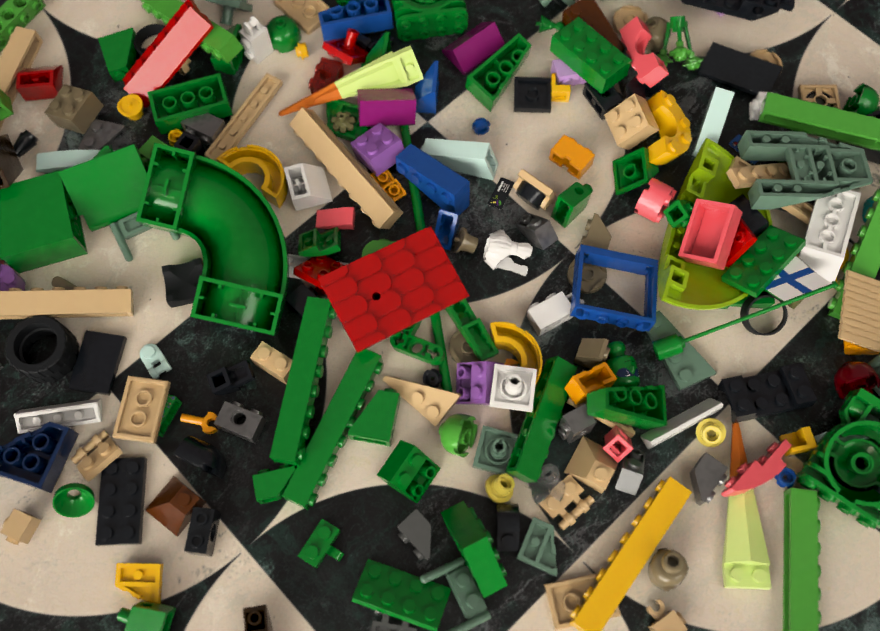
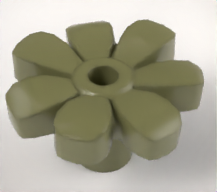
(343, 121)

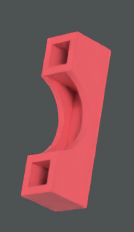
(649, 66)

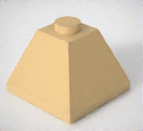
(591, 465)

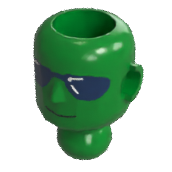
(622, 366)

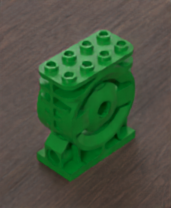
(429, 18)
(817, 472)

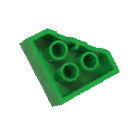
(475, 548)

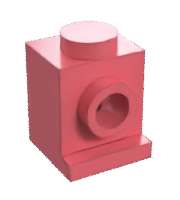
(617, 444)

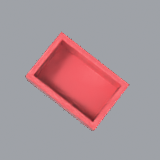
(710, 233)

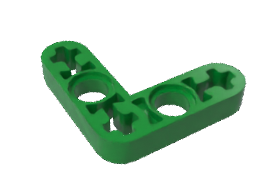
(409, 342)

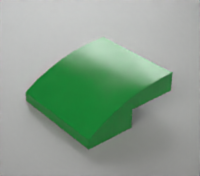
(316, 244)

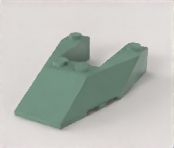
(814, 167)

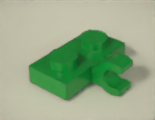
(320, 544)

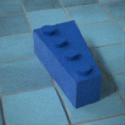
(361, 15)
(434, 179)

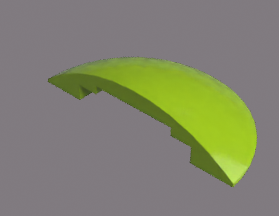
(689, 283)

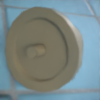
(465, 242)

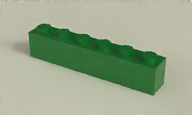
(540, 424)

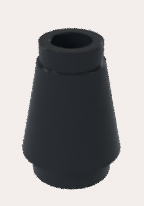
(24, 143)

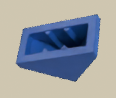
(447, 227)

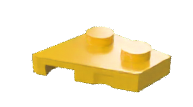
(140, 580)

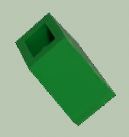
(271, 484)

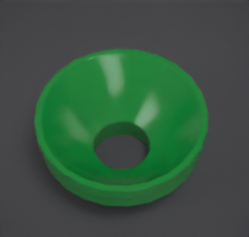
(73, 505)

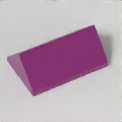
(474, 46)
(386, 107)

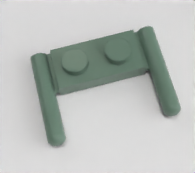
(128, 228)
(464, 591)

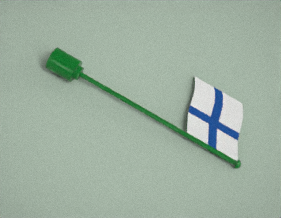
(791, 285)

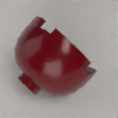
(855, 376)

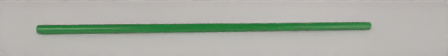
(420, 224)

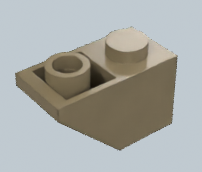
(597, 235)
(592, 352)

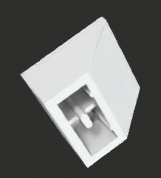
(307, 185)

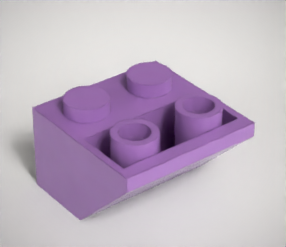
(475, 382)

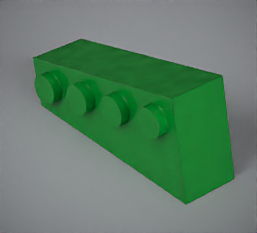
(497, 72)
(630, 406)

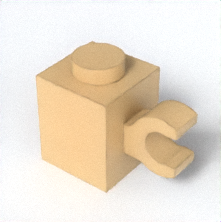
(666, 622)

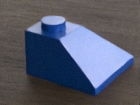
(427, 90)

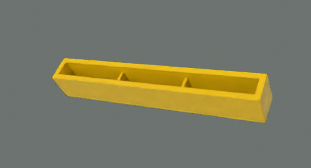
(631, 556)

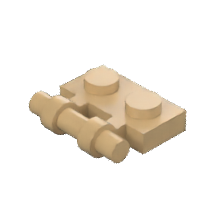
(99, 459)
(572, 491)

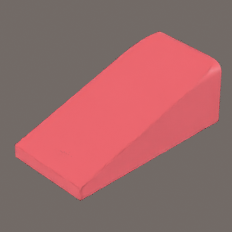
(336, 217)

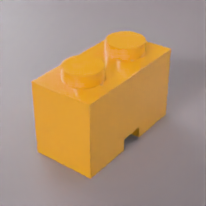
(572, 155)
(589, 381)

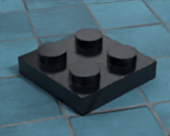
(532, 94)

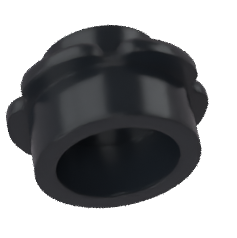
(432, 373)

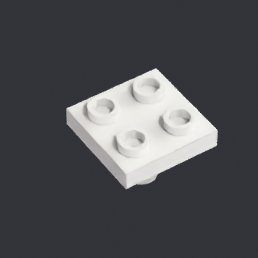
(513, 387)

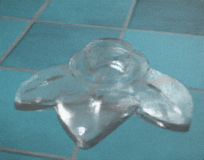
(547, 485)

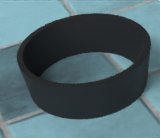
(144, 33)
(745, 310)

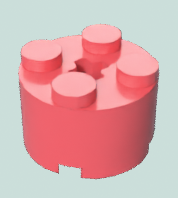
(654, 200)

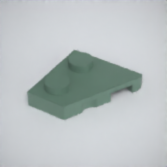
(539, 547)

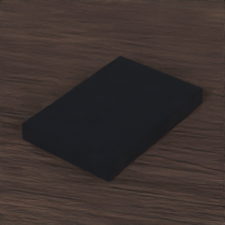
(97, 363)

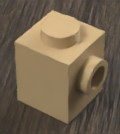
(19, 527)

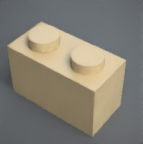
(272, 361)

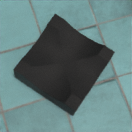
(182, 282)

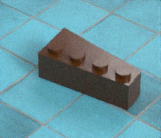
(591, 14)

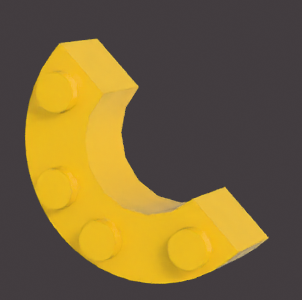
(673, 129)
(263, 162)
(519, 343)

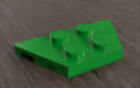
(342, 106)

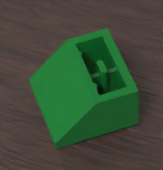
(408, 471)

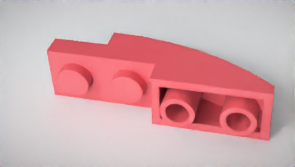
(758, 471)

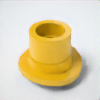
(131, 107)

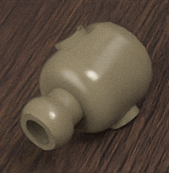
(657, 28)
(667, 569)

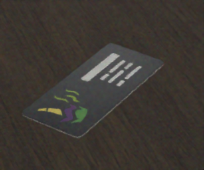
(501, 193)

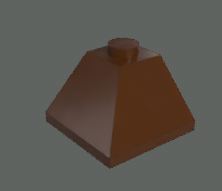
(175, 506)

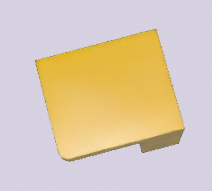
(559, 93)
(801, 441)

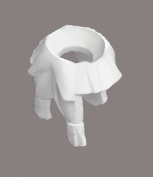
(500, 247)

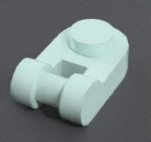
(151, 355)

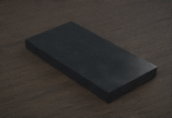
(739, 70)

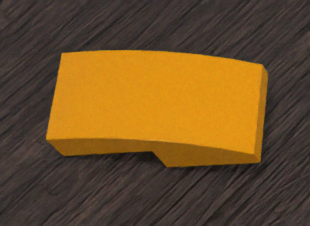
(390, 185)

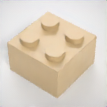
(631, 122)

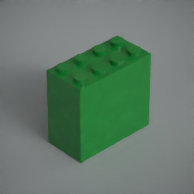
(39, 224)

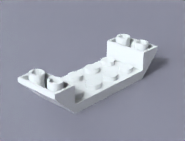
(830, 232)

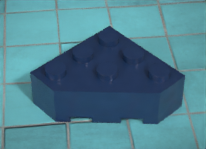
(38, 456)

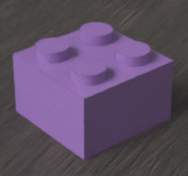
(377, 149)

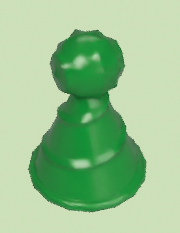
(546, 24)

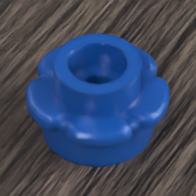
(481, 126)
(791, 478)

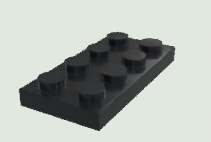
(121, 502)

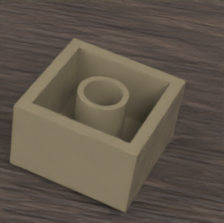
(74, 109)

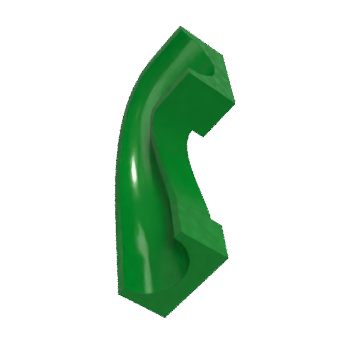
(237, 232)

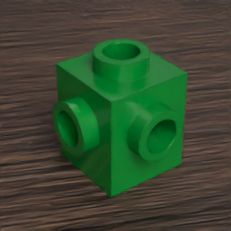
(679, 213)

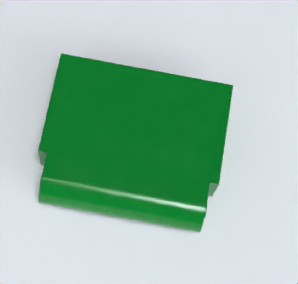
(107, 186)

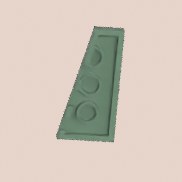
(687, 367)

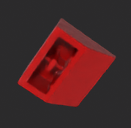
(39, 82)

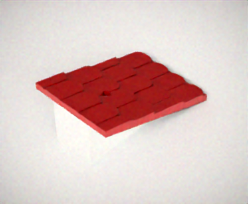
(412, 283)

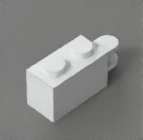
(255, 40)
(550, 312)

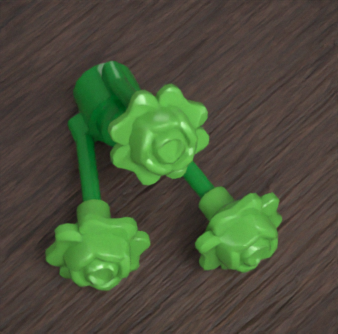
(680, 53)

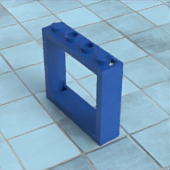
(621, 262)

